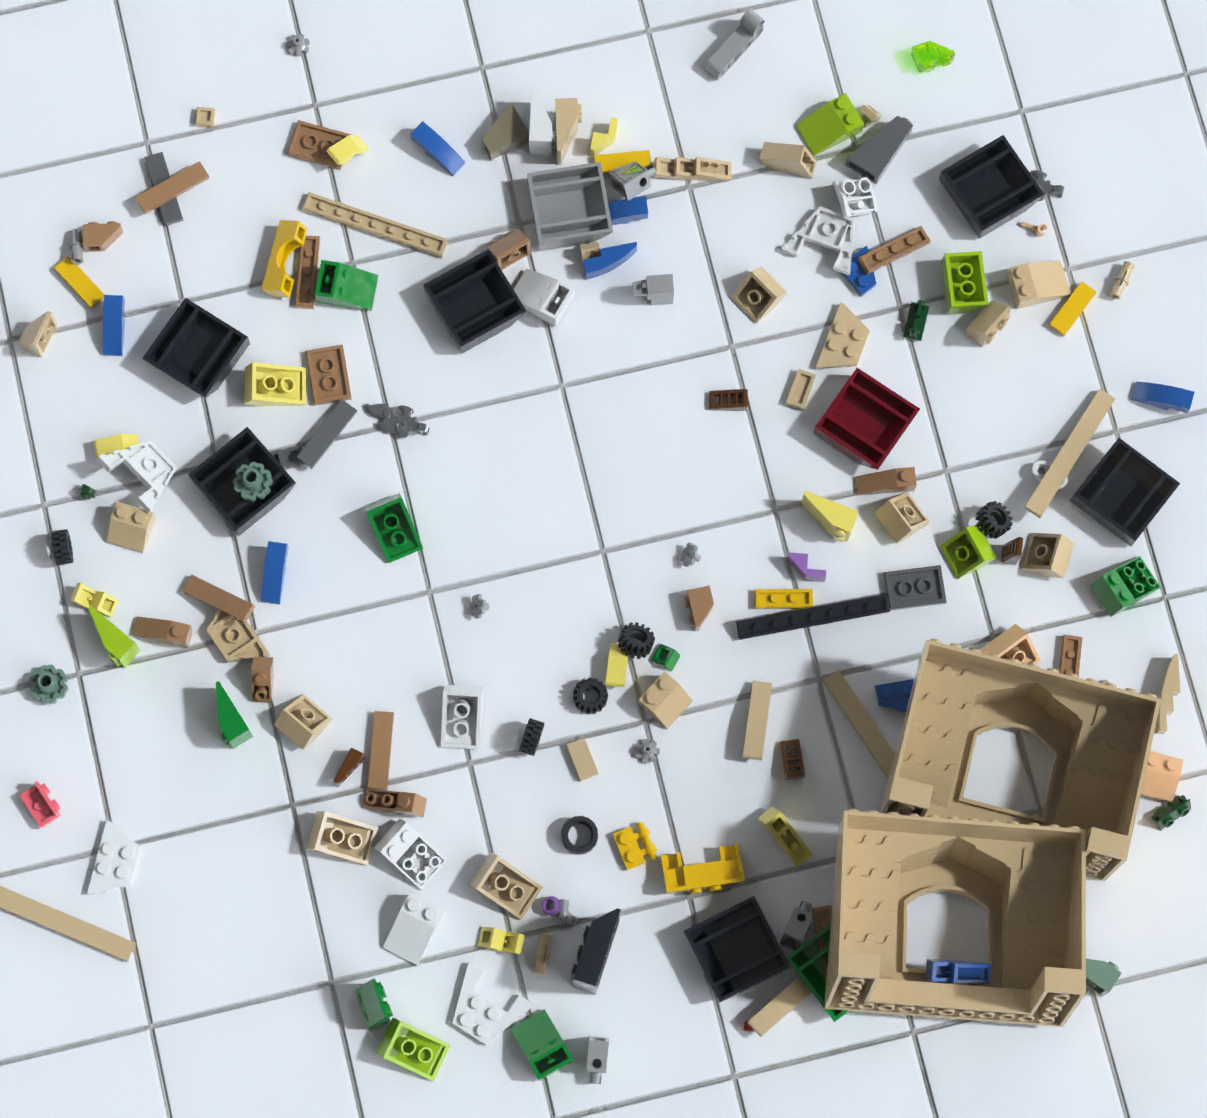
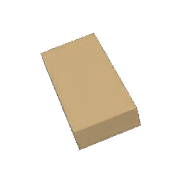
(800, 389)
(582, 759)

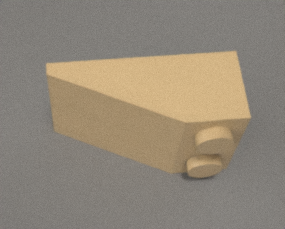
(568, 116)
(1038, 283)
(342, 837)
(505, 885)

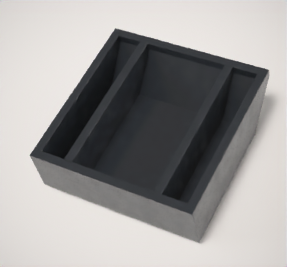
(991, 186)
(474, 301)
(197, 349)
(216, 477)
(1124, 492)
(737, 949)
(594, 952)

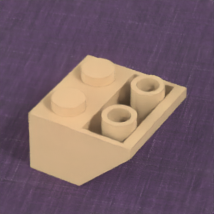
(988, 322)

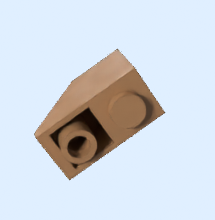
(100, 236)
(700, 604)
(262, 679)

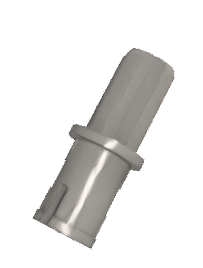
(76, 247)

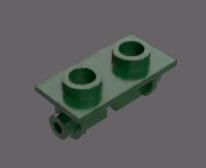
(916, 320)
(1179, 808)

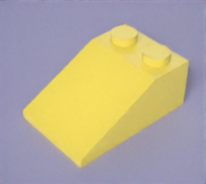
(274, 385)
(832, 516)

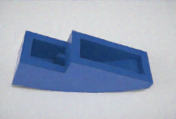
(437, 148)
(626, 210)
(609, 260)
(113, 325)
(1163, 396)
(274, 572)
(958, 971)

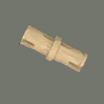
(1126, 269)
(542, 953)

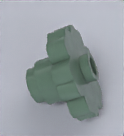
(252, 490)
(55, 690)

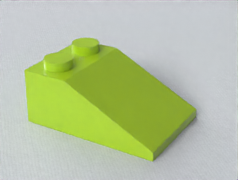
(830, 125)
(119, 646)
(413, 1049)

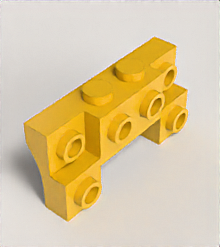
(704, 875)

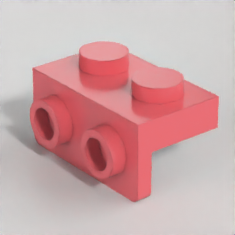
(40, 805)

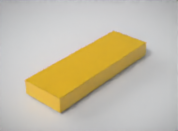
(616, 160)
(80, 282)
(1072, 308)
(783, 598)

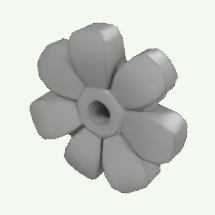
(298, 45)
(690, 555)
(478, 606)
(646, 755)

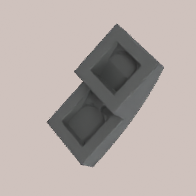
(288, 457)

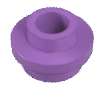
(546, 905)

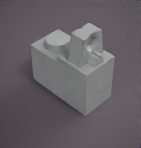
(656, 288)

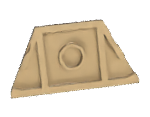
(844, 341)
(235, 638)

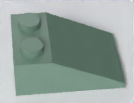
(1101, 975)

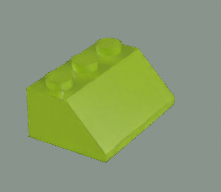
(964, 281)

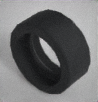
(579, 820)

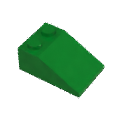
(393, 528)
(230, 721)

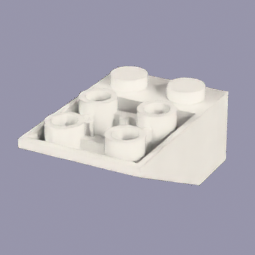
(544, 296)
(410, 853)

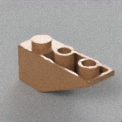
(395, 802)

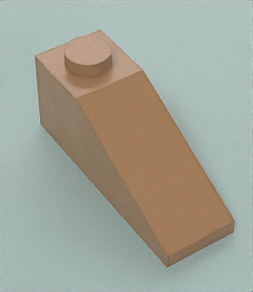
(887, 481)
(163, 631)

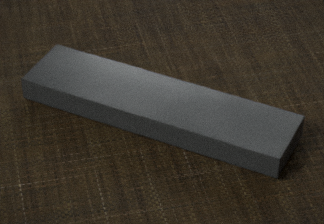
(159, 173)
(327, 434)

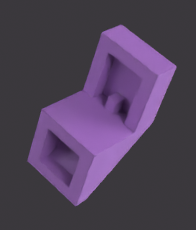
(800, 562)

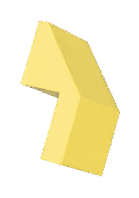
(601, 141)
(345, 149)
(113, 443)
(100, 601)
(616, 667)
(500, 940)

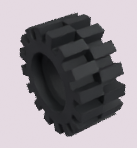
(987, 524)
(62, 547)
(640, 633)
(586, 684)
(531, 737)

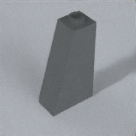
(879, 151)

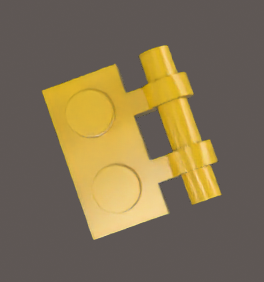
(629, 848)

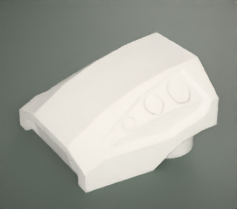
(856, 197)

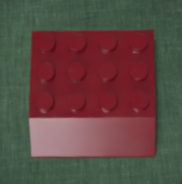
(865, 420)

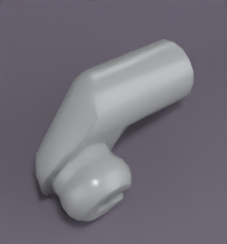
(565, 916)

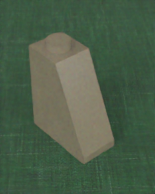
(505, 134)

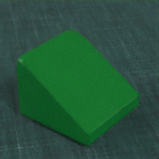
(666, 657)

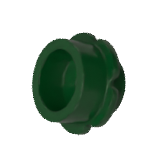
(87, 492)

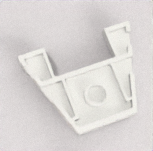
(827, 230)
(148, 465)
(479, 1015)

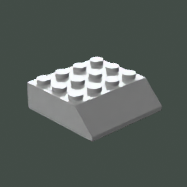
(569, 205)

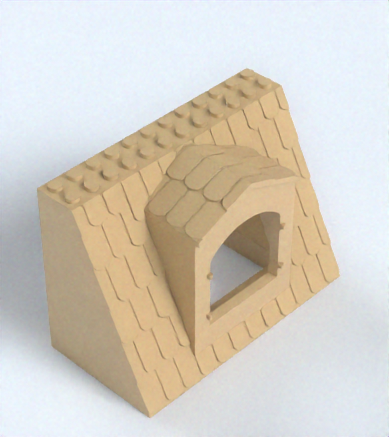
(1091, 728)
(1019, 873)

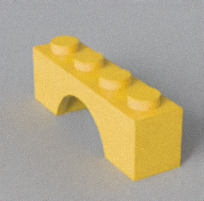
(288, 237)

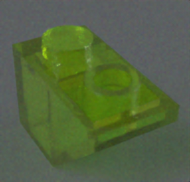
(931, 55)

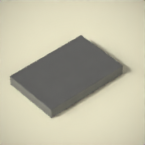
(915, 587)

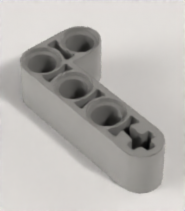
(738, 42)

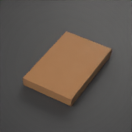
(311, 143)
(328, 375)

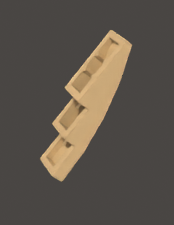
(693, 169)
(1169, 687)
(757, 720)
(779, 1007)

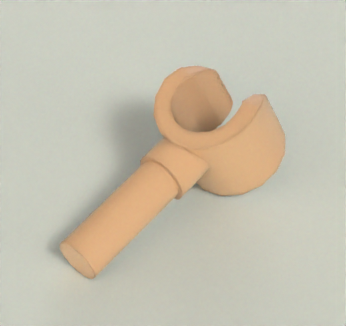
(1036, 228)

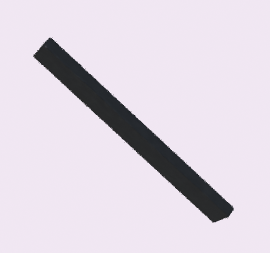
(812, 616)

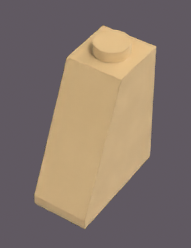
(788, 158)

